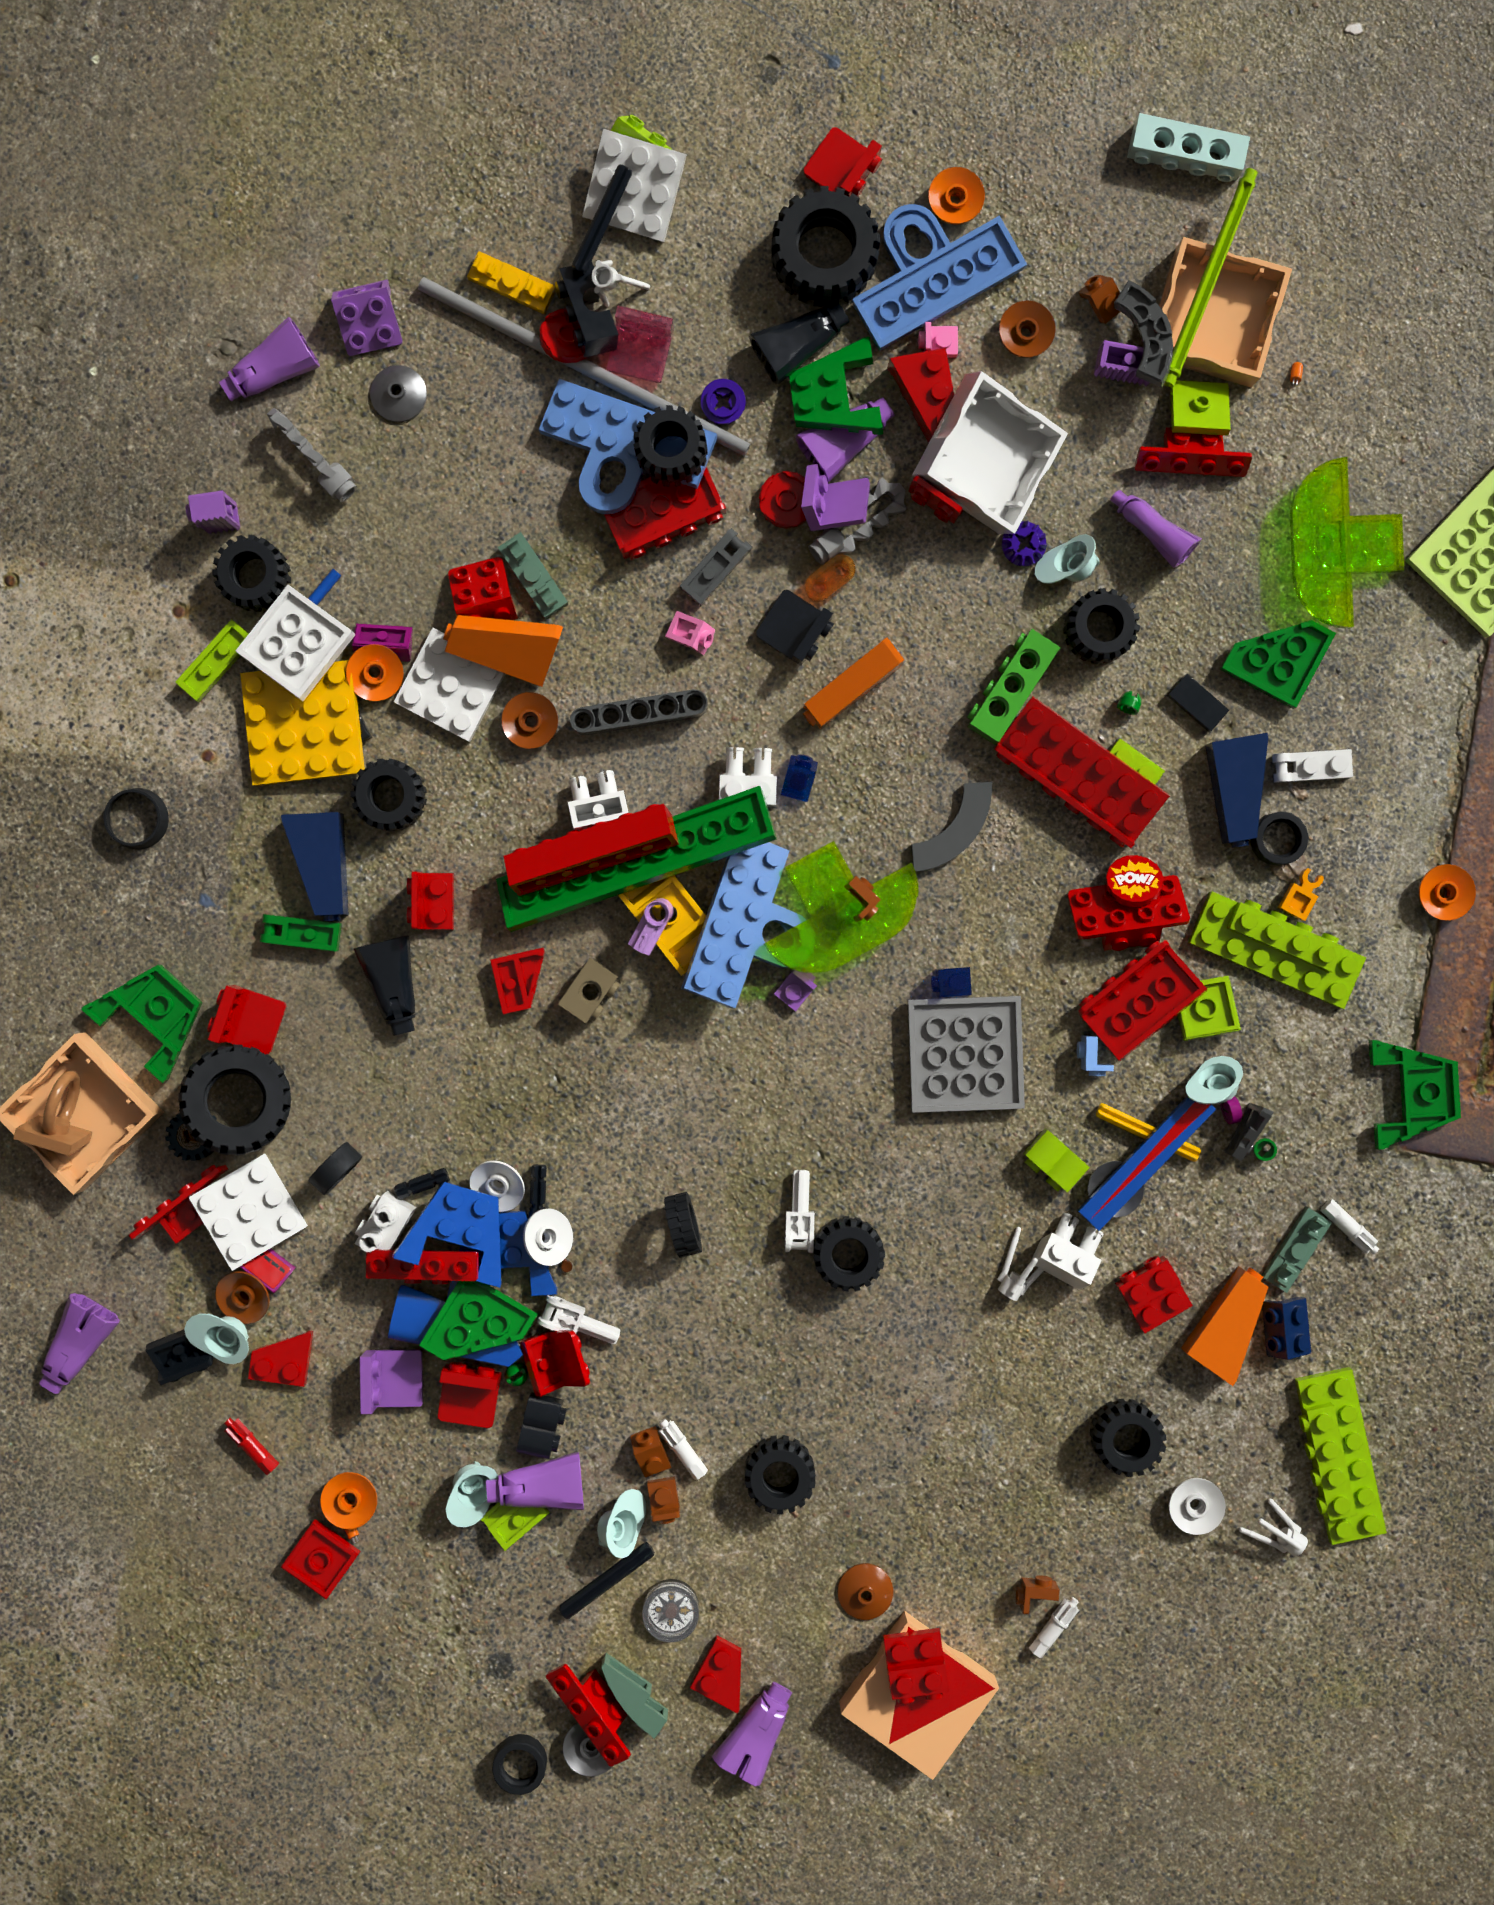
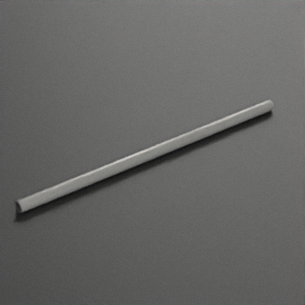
(585, 367)

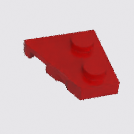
(517, 979)
(283, 1361)
(720, 1674)

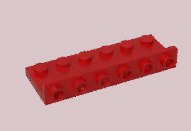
(1080, 772)

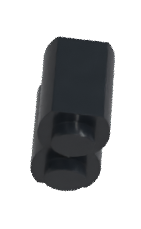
(540, 1426)

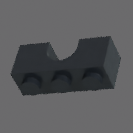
(592, 330)

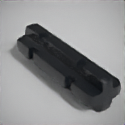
(421, 1183)
(537, 1188)

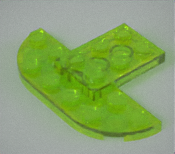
(1334, 545)
(831, 933)

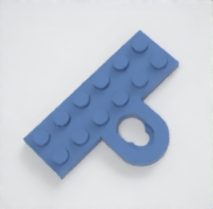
(938, 282)
(607, 431)
(736, 923)

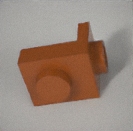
(1101, 294)
(862, 891)
(650, 1451)
(1039, 1588)

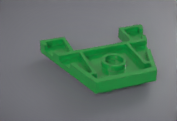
(822, 393)
(160, 1006)
(1427, 1092)

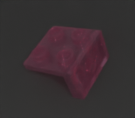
(641, 345)

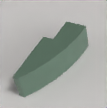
(634, 1696)

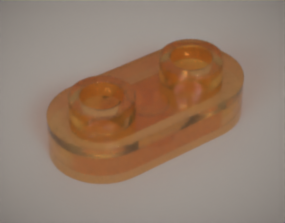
(829, 578)

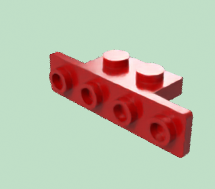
(1193, 455)
(179, 1216)
(433, 1265)
(594, 1710)

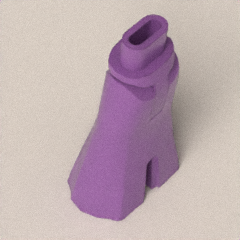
(272, 362)
(837, 446)
(1169, 539)
(79, 1335)
(542, 1485)
(754, 1737)

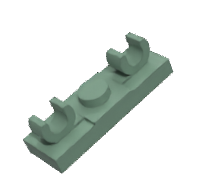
(533, 575)
(1296, 1249)

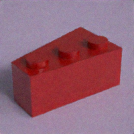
(925, 385)

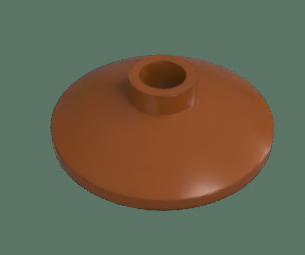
(1032, 317)
(525, 706)
(236, 1303)
(860, 1579)

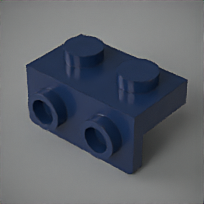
(1286, 1328)

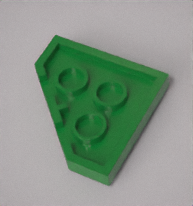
(1280, 661)
(476, 1320)

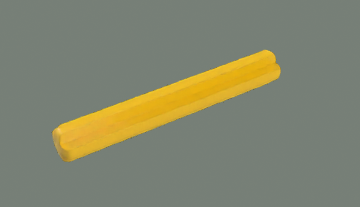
(1141, 1129)

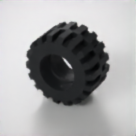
(666, 424)
(235, 557)
(1118, 610)
(365, 789)
(853, 1277)
(1140, 1456)
(780, 1497)

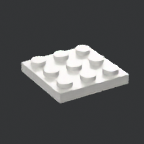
(650, 191)
(295, 642)
(448, 688)
(248, 1212)

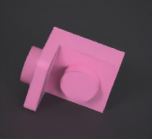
(939, 337)
(690, 632)

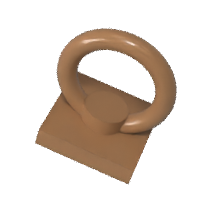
(52, 1131)

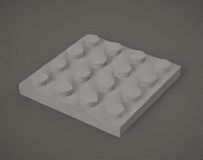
(966, 1054)

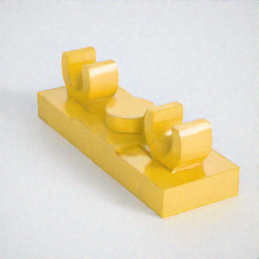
(511, 282)

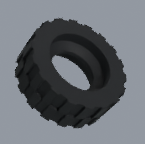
(683, 1224)

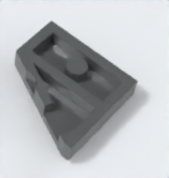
(1248, 1130)

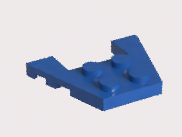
(461, 1219)
(515, 1255)

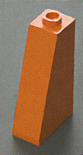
(505, 645)
(853, 684)
(1228, 1325)

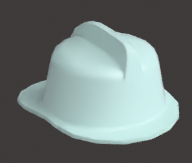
(1071, 560)
(1215, 1081)
(220, 1337)
(469, 1495)
(622, 1524)

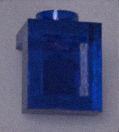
(799, 777)
(951, 982)

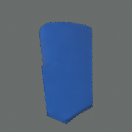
(416, 1312)

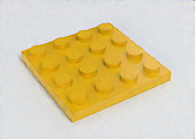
(302, 738)

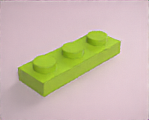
(213, 661)

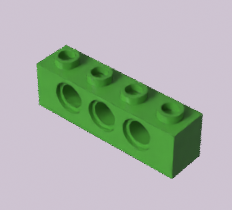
(1042, 653)

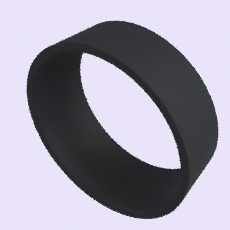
(162, 819)

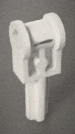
(800, 1220)
(571, 1317)

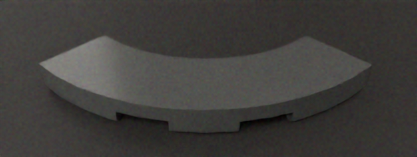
(1154, 330)
(960, 833)

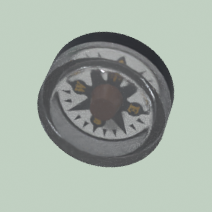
(670, 1610)

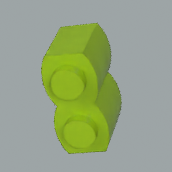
(1055, 1160)

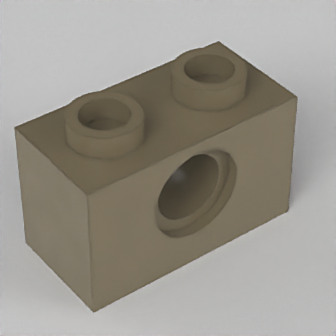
(575, 1000)

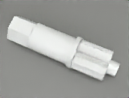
(1354, 1231)
(680, 1446)
(1054, 1627)

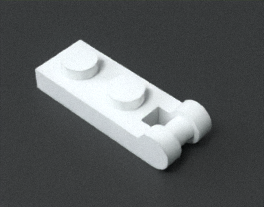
(1313, 765)

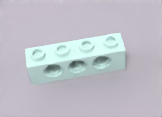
(1202, 140)

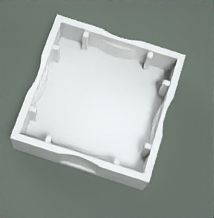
(990, 453)

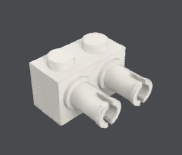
(735, 781)
(601, 808)
(385, 1223)
(1066, 1261)

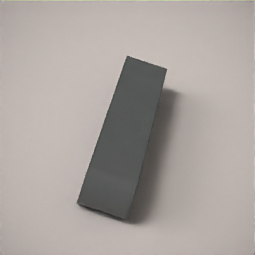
(625, 709)

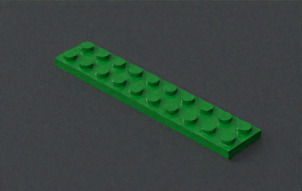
(702, 835)

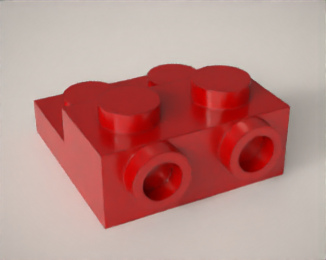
(1153, 1293)
(915, 1665)

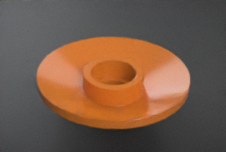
(959, 183)
(379, 686)
(1459, 887)
(340, 1510)

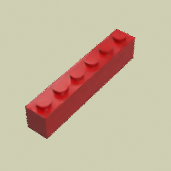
(591, 849)

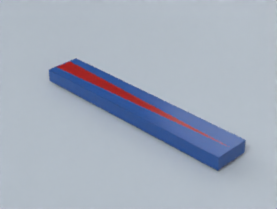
(1144, 1161)

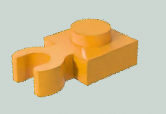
(1299, 898)

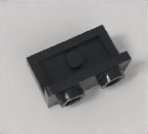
(176, 1357)

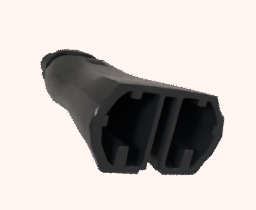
(795, 341)
(390, 978)

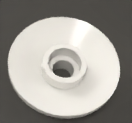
(485, 1179)
(557, 1237)
(1203, 1517)

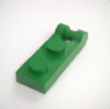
(301, 932)

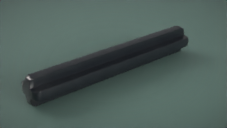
(602, 219)
(606, 1580)

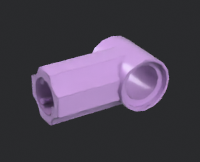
(650, 928)

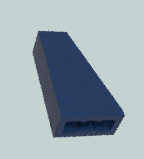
(1237, 785)
(321, 860)

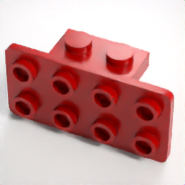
(1122, 926)

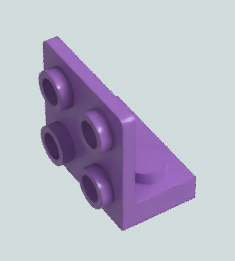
(366, 317)
(833, 503)
(390, 1379)

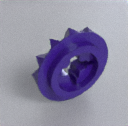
(724, 389)
(1026, 556)

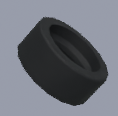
(1298, 849)
(335, 1168)
(509, 1783)

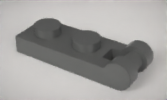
(715, 567)

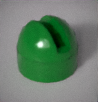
(1129, 704)
(1270, 1154)
(512, 1370)

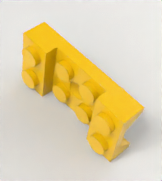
(678, 936)

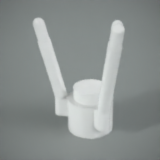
(607, 279)
(1015, 1284)
(1288, 1539)

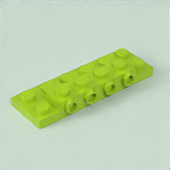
(1277, 948)
(1339, 1456)

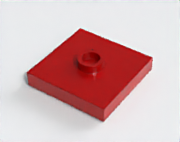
(320, 1559)

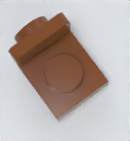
(664, 1500)

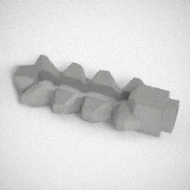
(332, 477)
(832, 541)

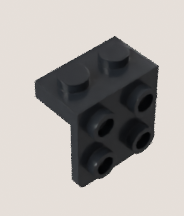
(795, 627)

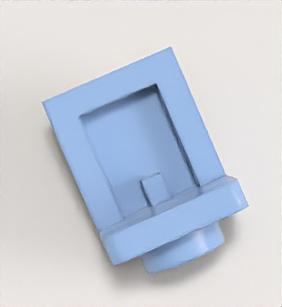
(1087, 1051)

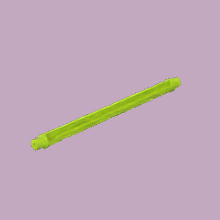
(1211, 273)

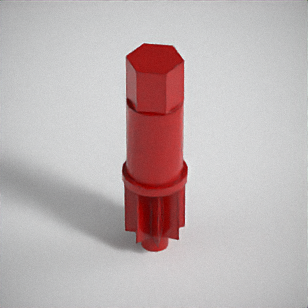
(250, 1445)

